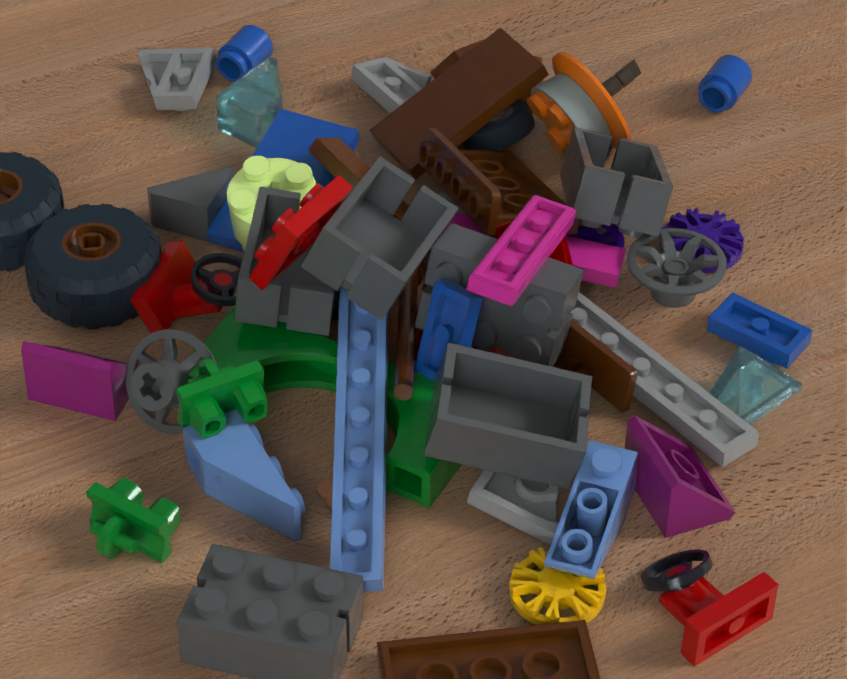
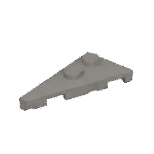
(517, 502)

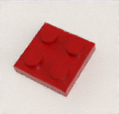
(298, 231)

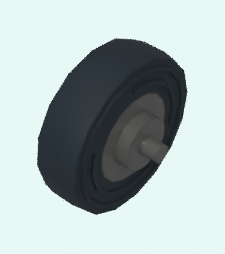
(504, 129)

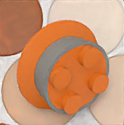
(580, 101)

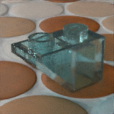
(251, 103)

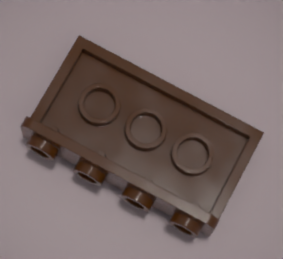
(483, 183)

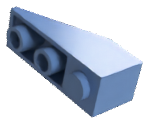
(243, 476)
(594, 510)

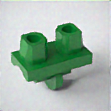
(219, 391)
(129, 526)

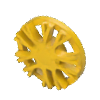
(555, 591)

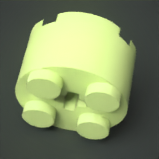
(268, 173)

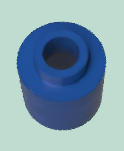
(243, 52)
(724, 83)

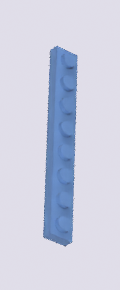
(360, 445)

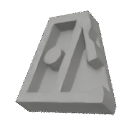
(177, 75)
(389, 81)

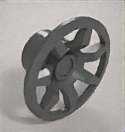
(676, 273)
(155, 381)

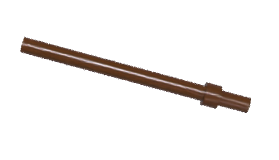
(406, 338)

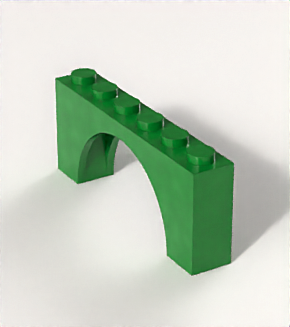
(310, 361)

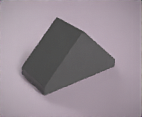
(189, 203)

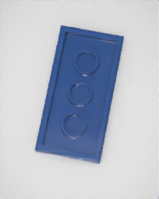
(289, 139)

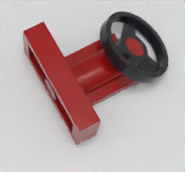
(177, 288)
(708, 616)

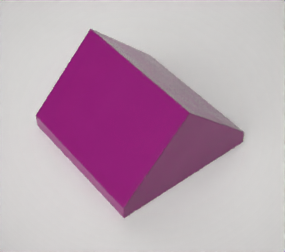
(74, 380)
(674, 481)

